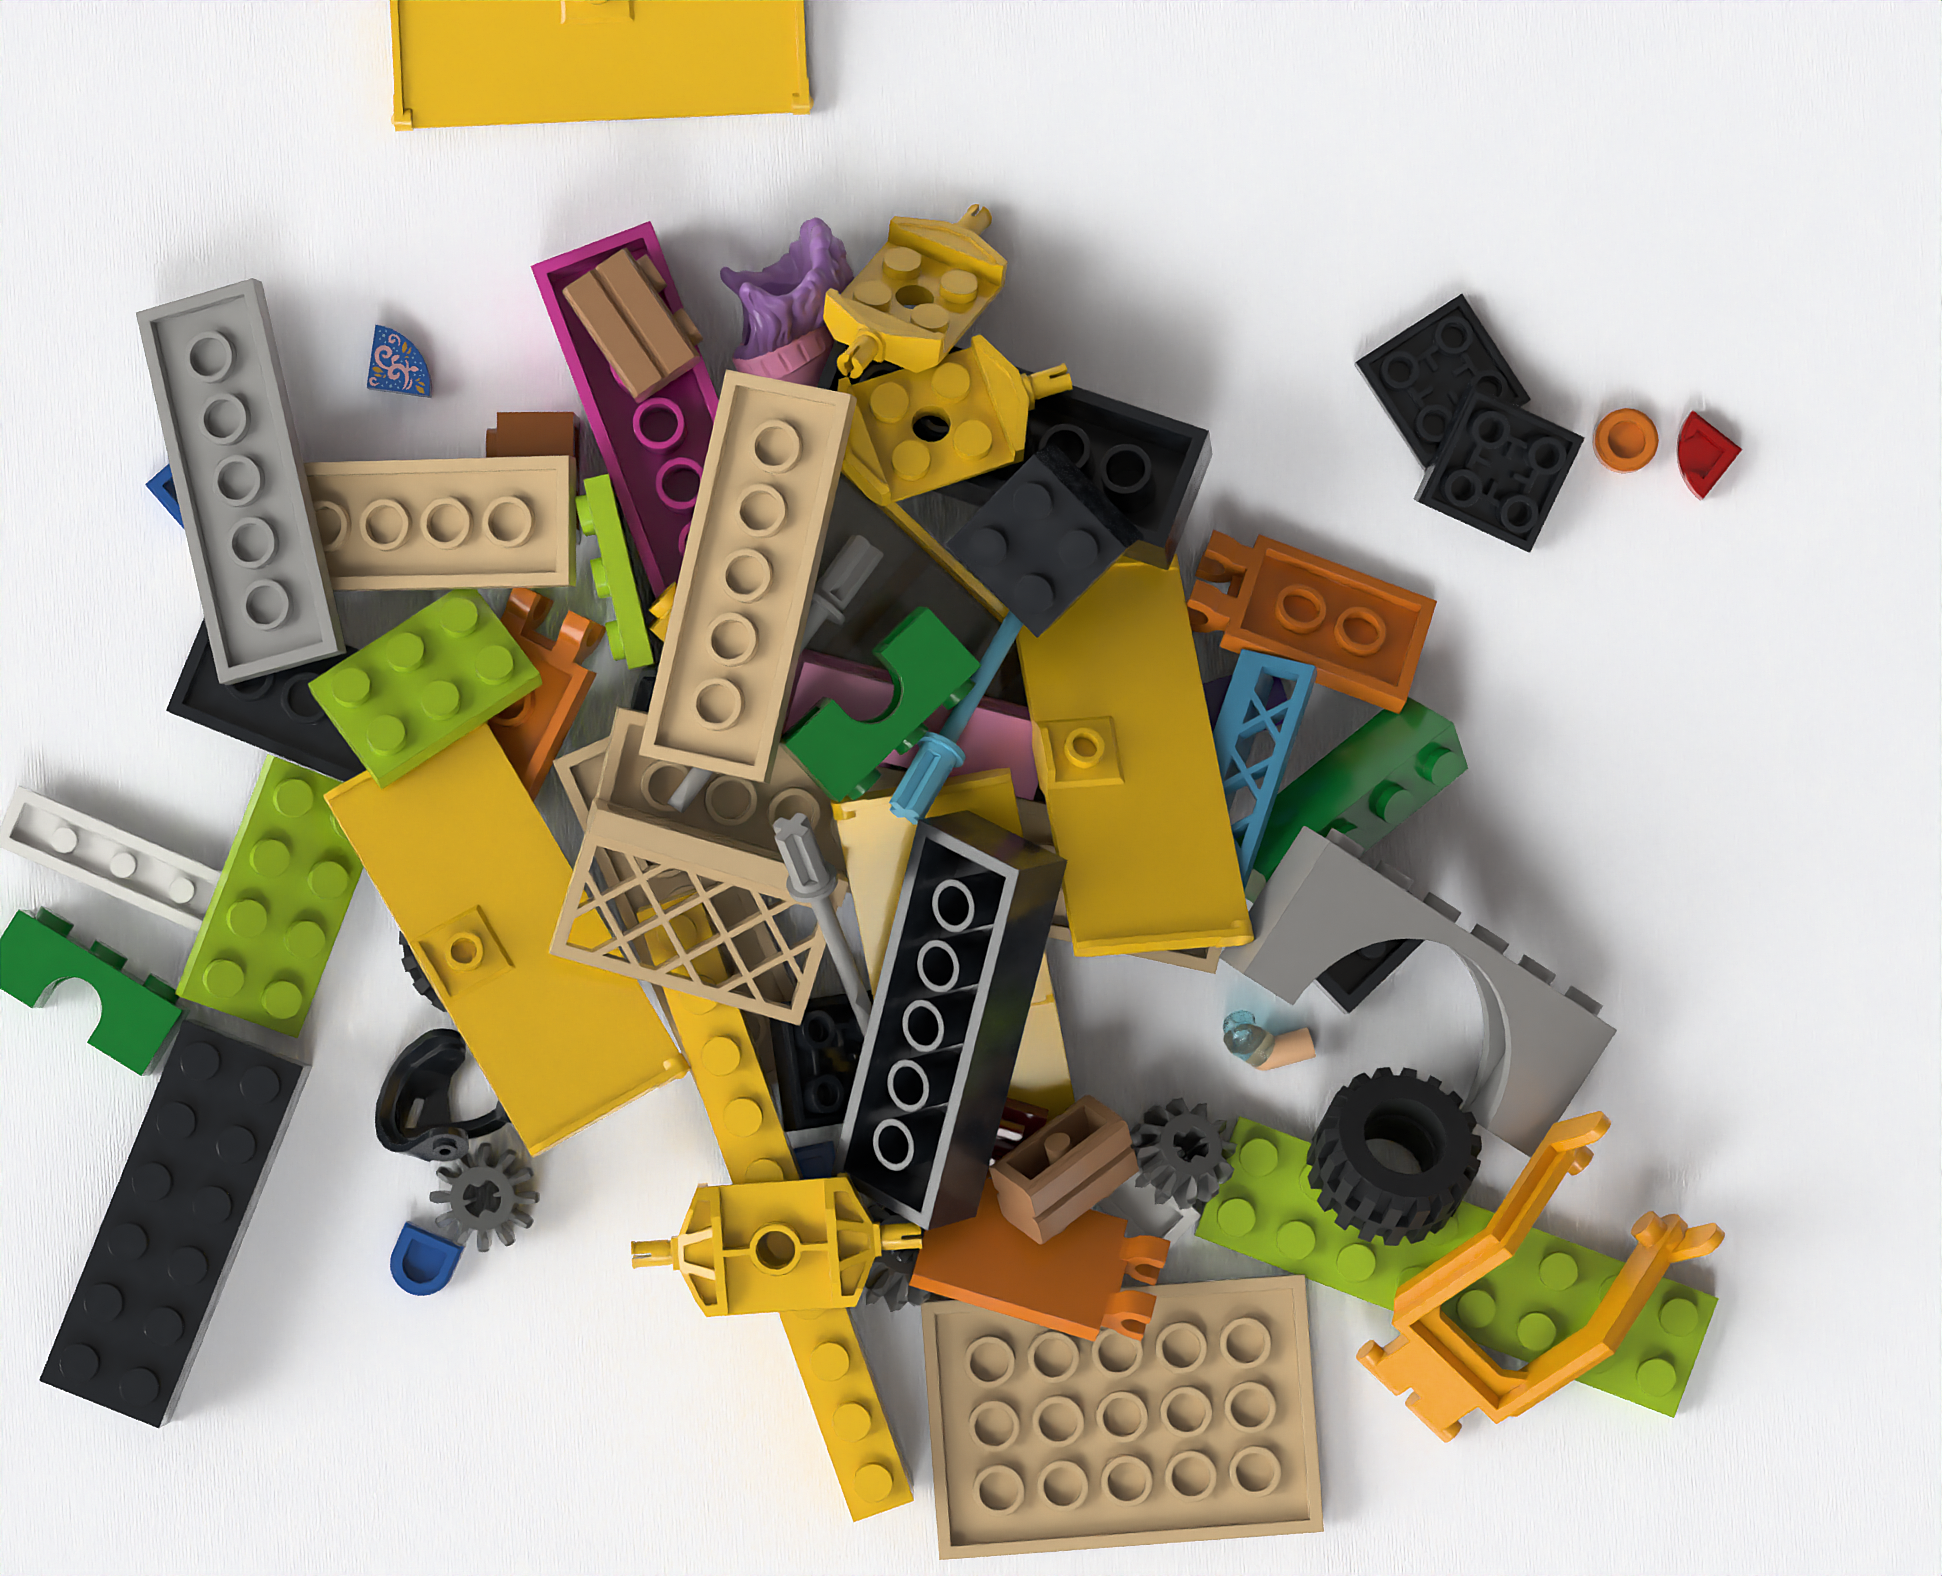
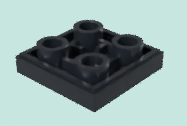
(1426, 370)
(1498, 468)
(817, 1062)

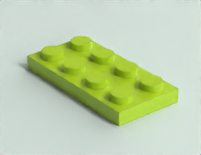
(275, 904)

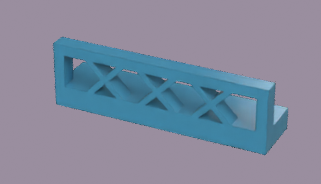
(1239, 721)

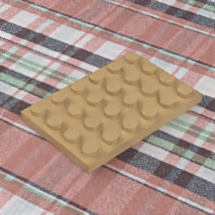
(1120, 1436)

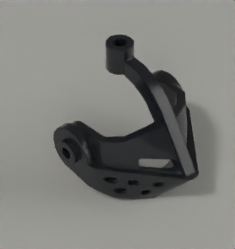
(426, 1073)

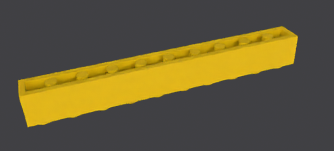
(760, 1151)

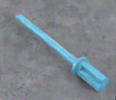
(939, 751)

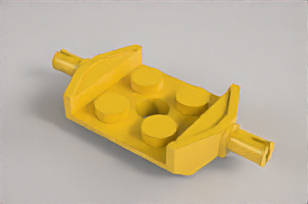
(922, 264)
(972, 392)
(822, 1217)

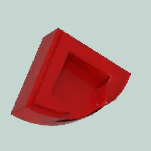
(1703, 454)

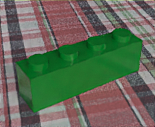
(1363, 785)

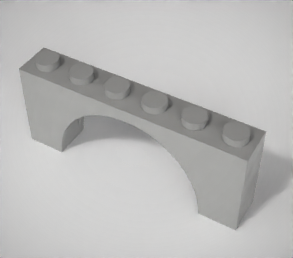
(1332, 904)

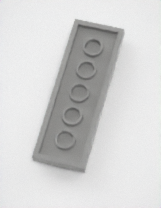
(240, 482)

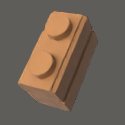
(633, 324)
(1064, 1169)

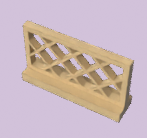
(701, 854)

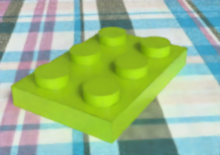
(615, 573)
(425, 684)

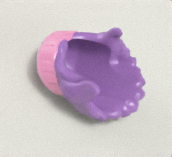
(785, 307)

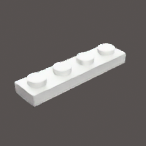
(108, 858)

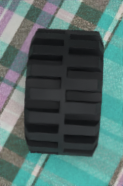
(1422, 1122)

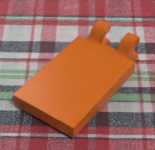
(1313, 612)
(539, 722)
(1060, 1284)

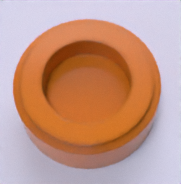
(1625, 440)

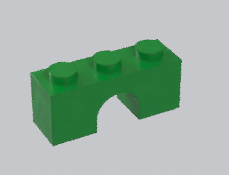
(926, 671)
(136, 1014)

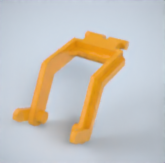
(1450, 1369)

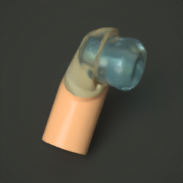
(1261, 1048)

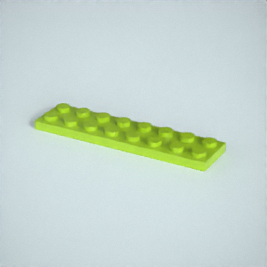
(1514, 1309)

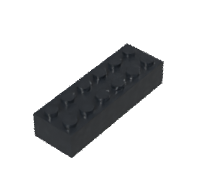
(1132, 455)
(948, 1018)
(175, 1223)

